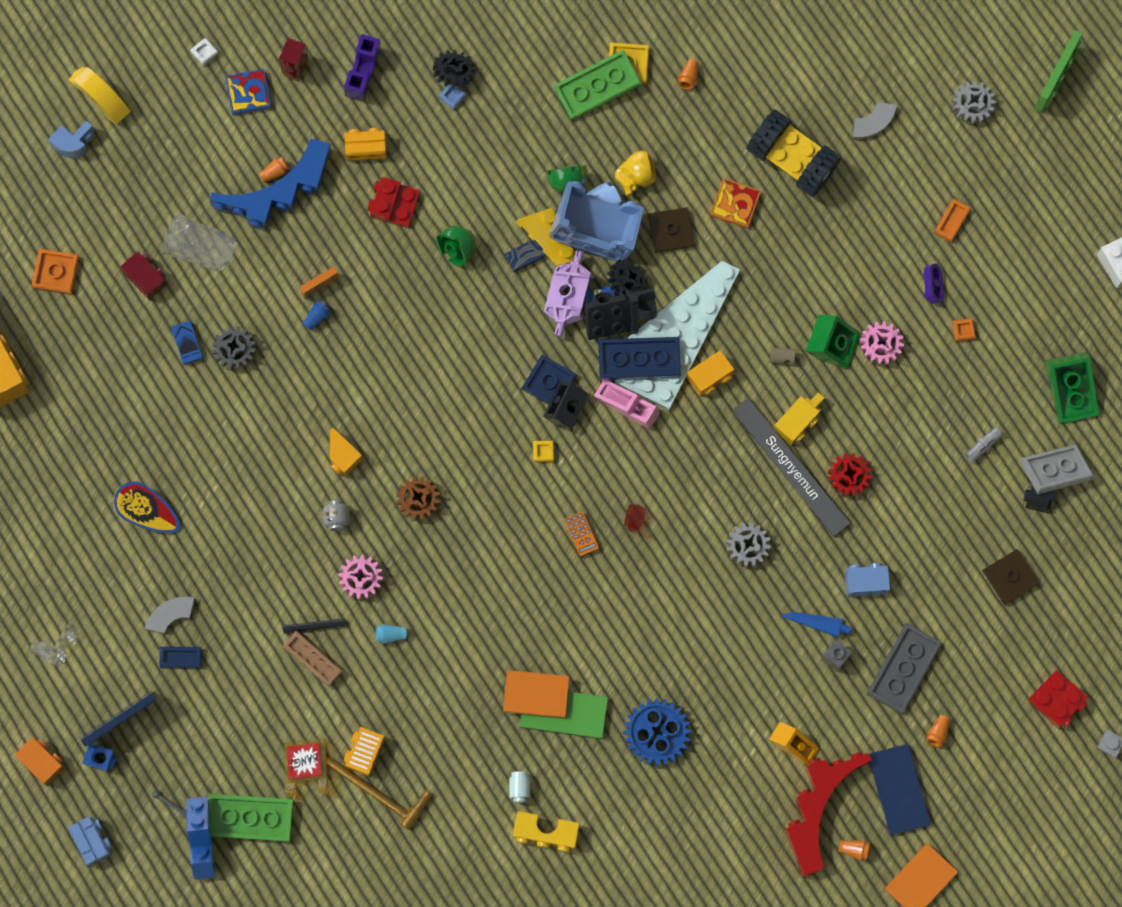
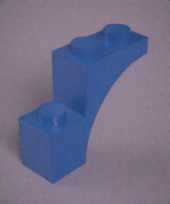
(200, 838)

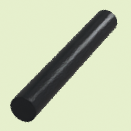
(313, 626)

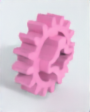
(877, 336)
(351, 576)

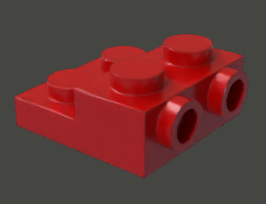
(393, 202)
(1058, 699)

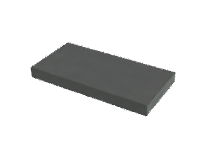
(904, 668)

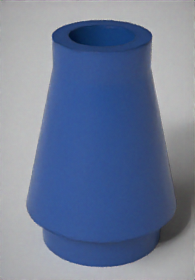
(316, 315)

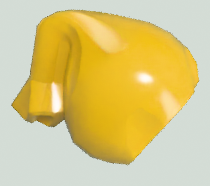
(636, 171)

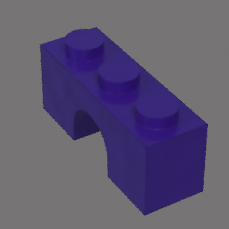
(362, 71)

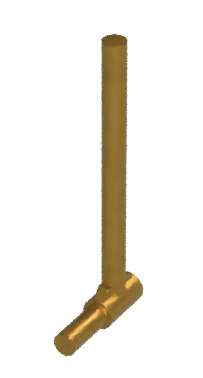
(408, 816)

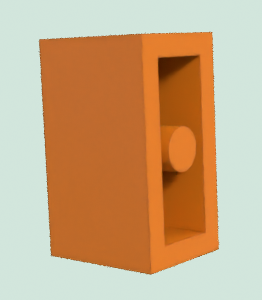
(39, 761)

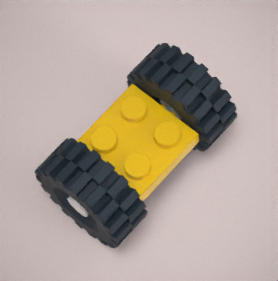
(793, 152)

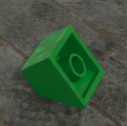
(833, 341)

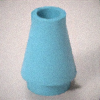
(389, 633)

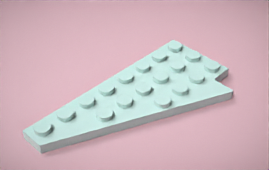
(689, 319)

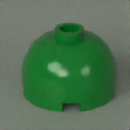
(559, 178)
(457, 244)

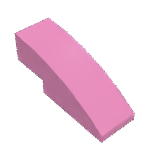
(627, 403)

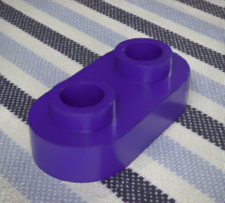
(933, 283)

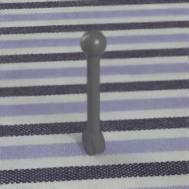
(156, 794)

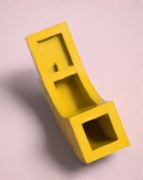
(100, 94)

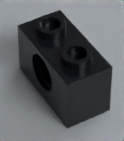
(557, 410)

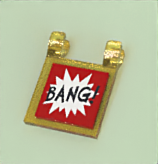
(305, 763)

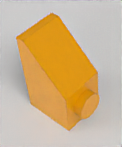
(342, 454)
(794, 743)

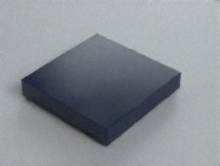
(546, 378)

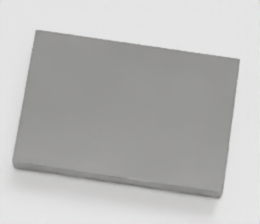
(1056, 469)

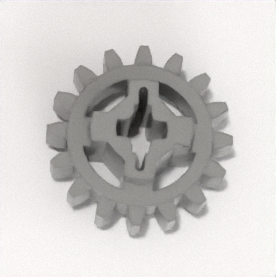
(973, 93)
(740, 540)

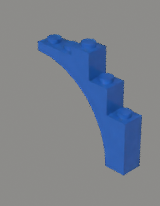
(258, 205)

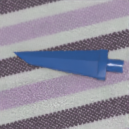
(822, 623)

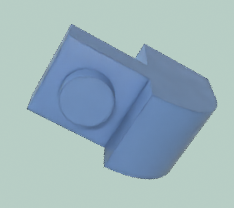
(72, 145)

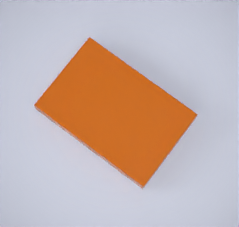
(536, 694)
(921, 879)

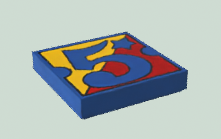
(248, 92)

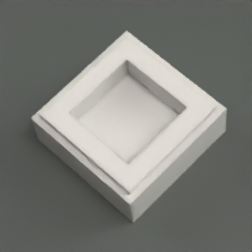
(204, 52)

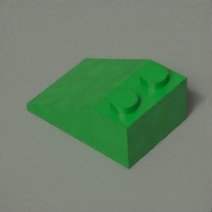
(1072, 387)

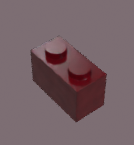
(293, 58)
(144, 275)

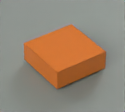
(963, 330)

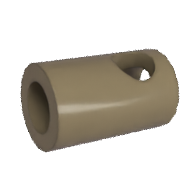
(783, 356)

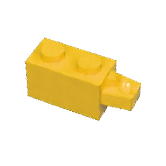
(798, 419)

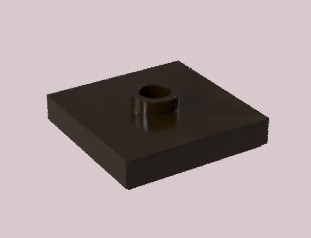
(671, 230)
(1010, 577)

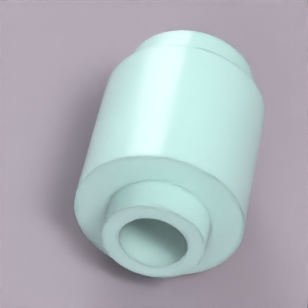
(519, 787)

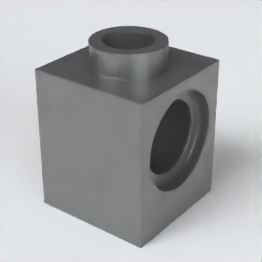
(836, 655)

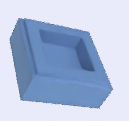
(452, 97)

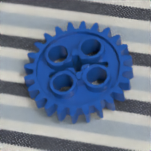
(673, 740)

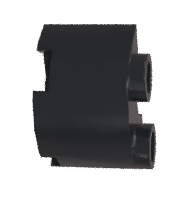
(1038, 502)

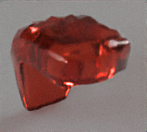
(634, 518)

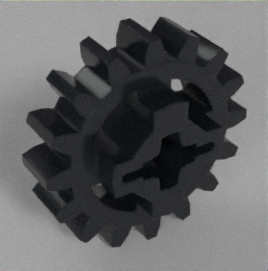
(455, 69)
(626, 276)

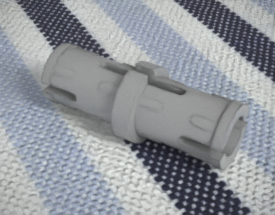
(984, 444)

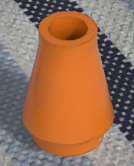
(688, 76)
(274, 170)
(938, 733)
(856, 848)

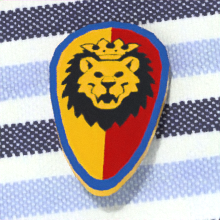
(144, 508)

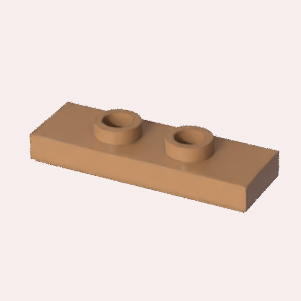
(312, 659)

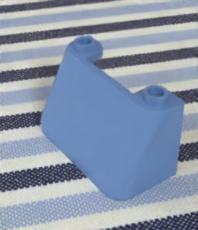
(596, 224)

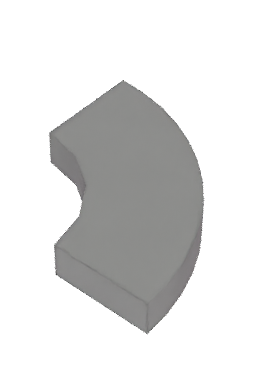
(875, 122)
(168, 613)

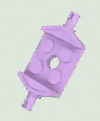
(568, 308)

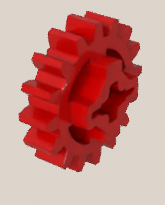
(858, 472)

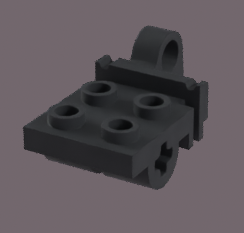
(613, 314)

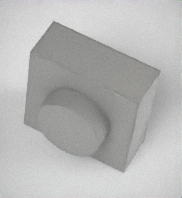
(1110, 744)

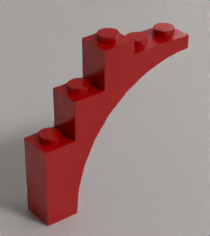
(804, 835)

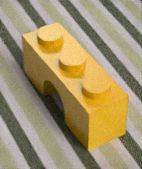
(563, 837)

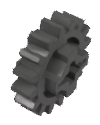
(226, 346)

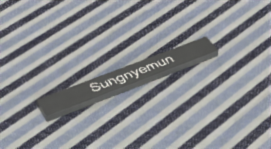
(790, 467)

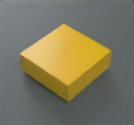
(543, 451)

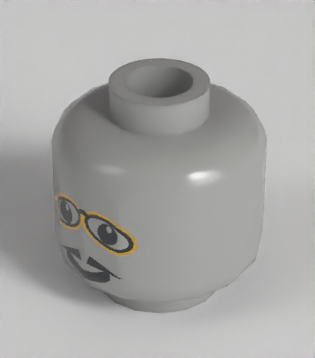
(336, 515)

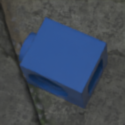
(91, 755)

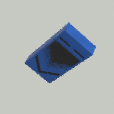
(186, 343)

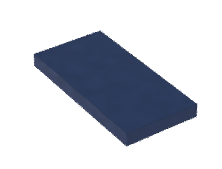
(639, 358)
(118, 718)
(899, 789)

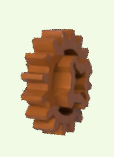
(411, 503)

